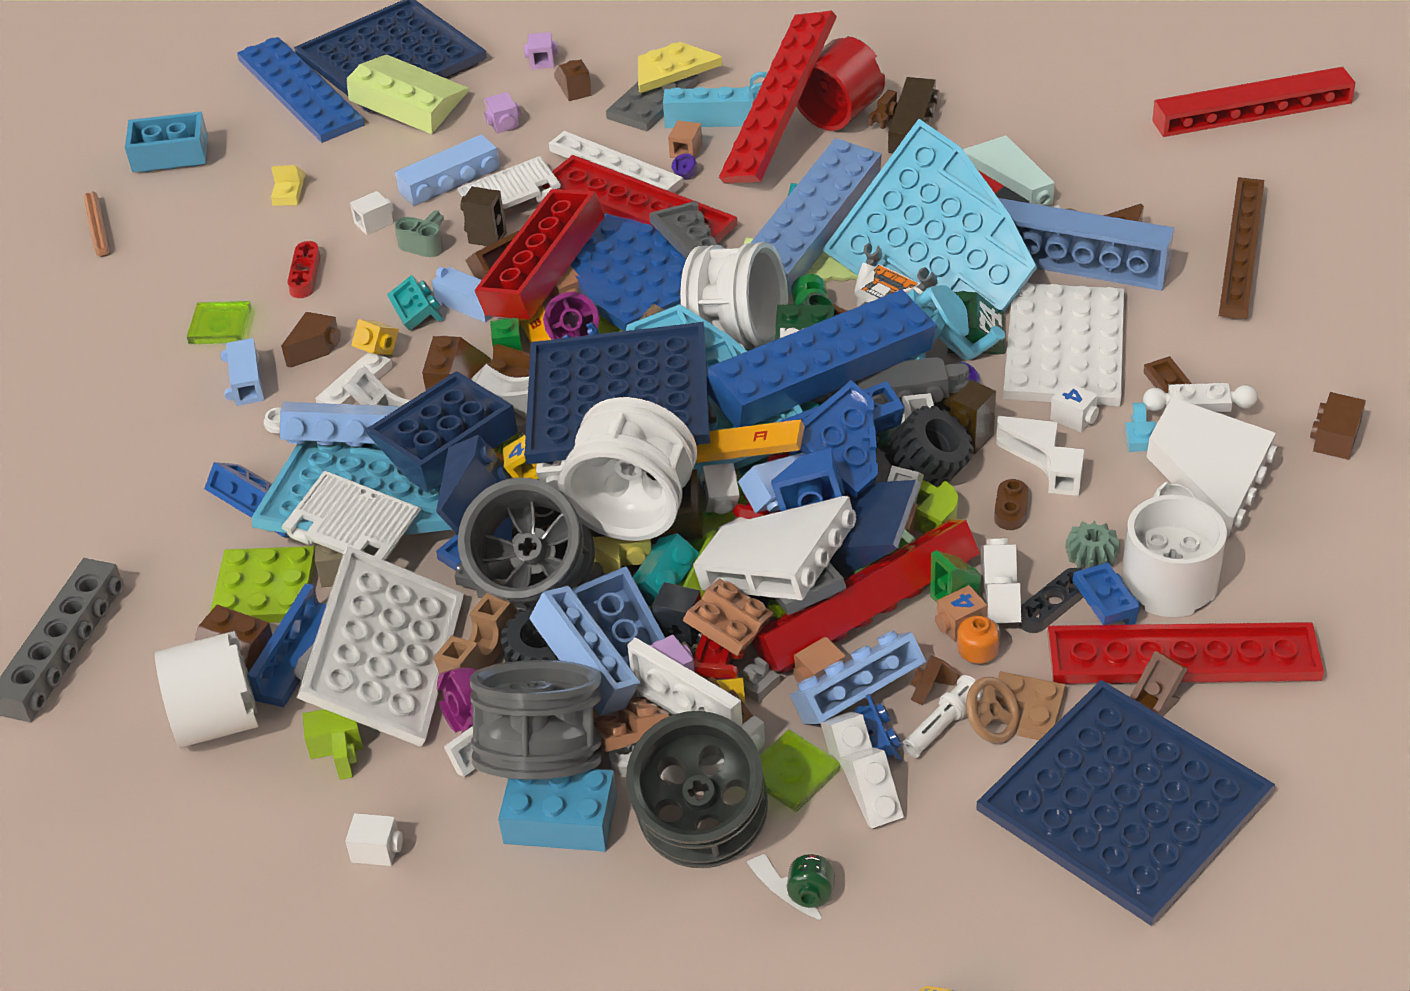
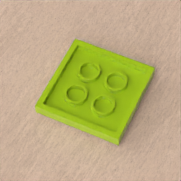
(263, 580)

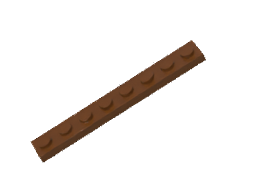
(1241, 249)

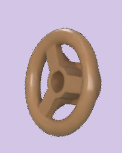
(988, 709)

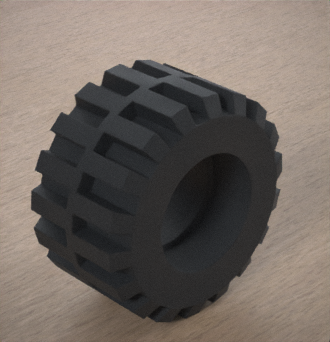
(932, 444)
(523, 641)

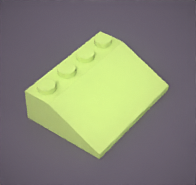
(404, 92)

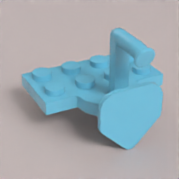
(952, 322)

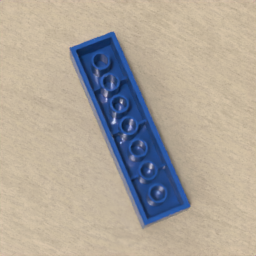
(820, 359)

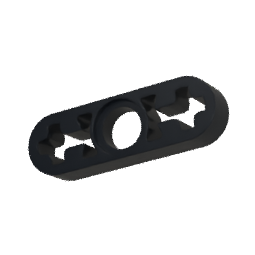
(1050, 612)

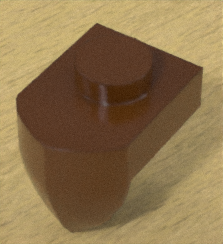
(935, 671)

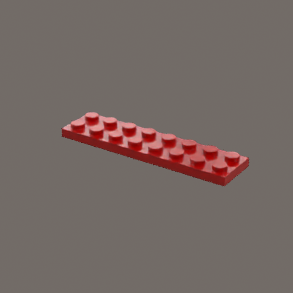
(777, 97)
(630, 197)
(1208, 650)

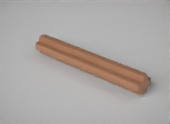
(96, 224)

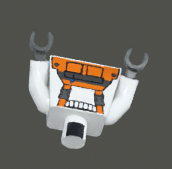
(881, 281)

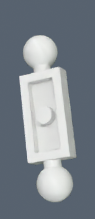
(1210, 396)

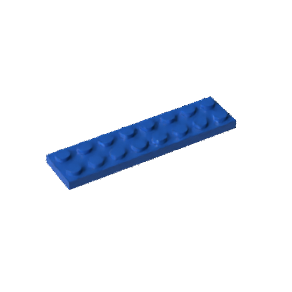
(300, 89)

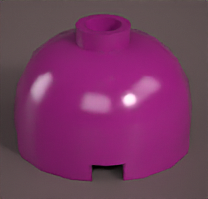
(569, 315)
(457, 704)

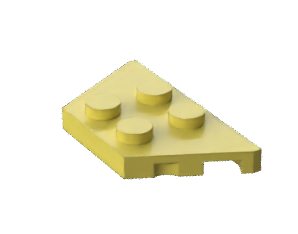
(673, 64)

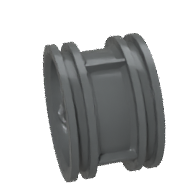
(518, 500)

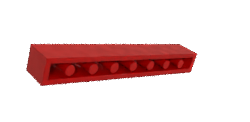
(1253, 101)
(866, 594)

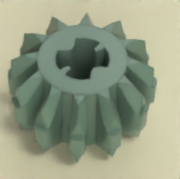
(1092, 545)

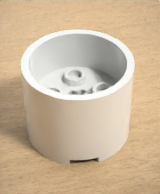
(1173, 554)
(206, 689)

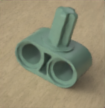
(420, 235)

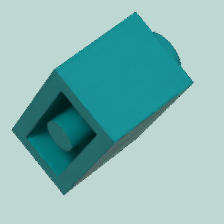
(665, 563)

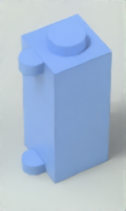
(457, 292)
(243, 372)

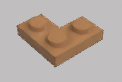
(1038, 700)

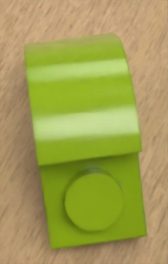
(935, 505)
(332, 735)

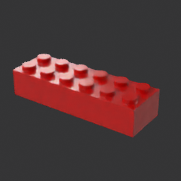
(539, 254)

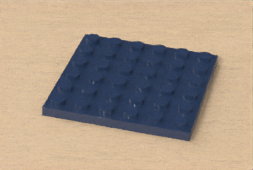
(401, 31)
(578, 372)
(1126, 800)

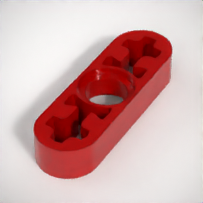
(308, 276)

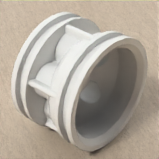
(736, 290)
(609, 467)

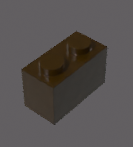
(483, 216)
(976, 411)

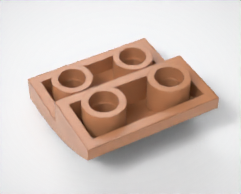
(728, 616)
(632, 723)

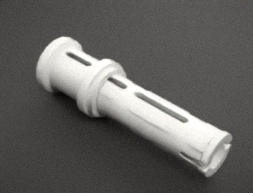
(951, 707)

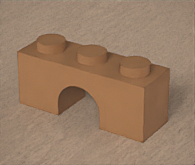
(485, 640)

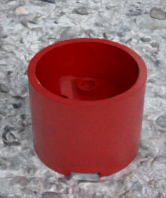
(841, 84)

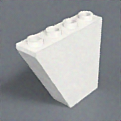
(1212, 457)
(778, 551)

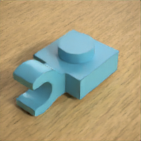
(1138, 430)

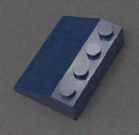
(440, 417)

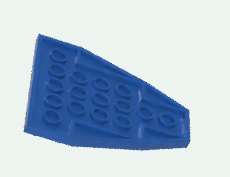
(628, 270)

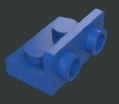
(1107, 594)

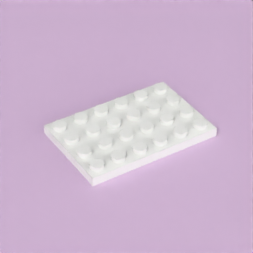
(1062, 338)
(380, 646)

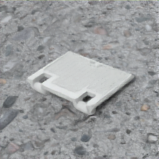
(518, 182)
(350, 516)

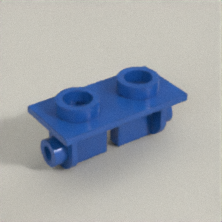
(876, 722)

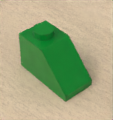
(506, 333)
(950, 575)

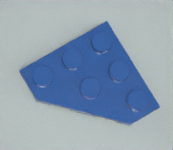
(849, 429)

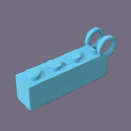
(710, 105)

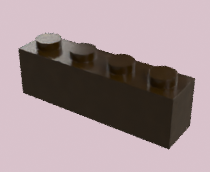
(915, 103)

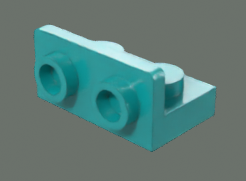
(414, 302)

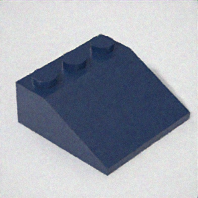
(467, 472)
(879, 524)

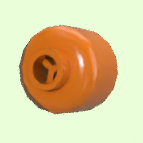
(978, 639)

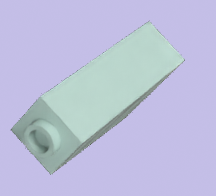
(1012, 168)

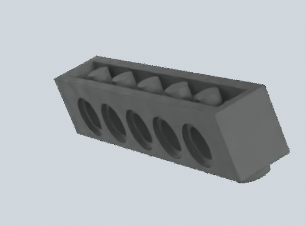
(58, 638)

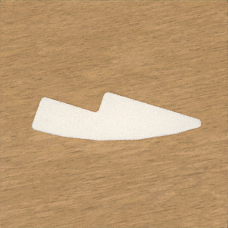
(767, 874)

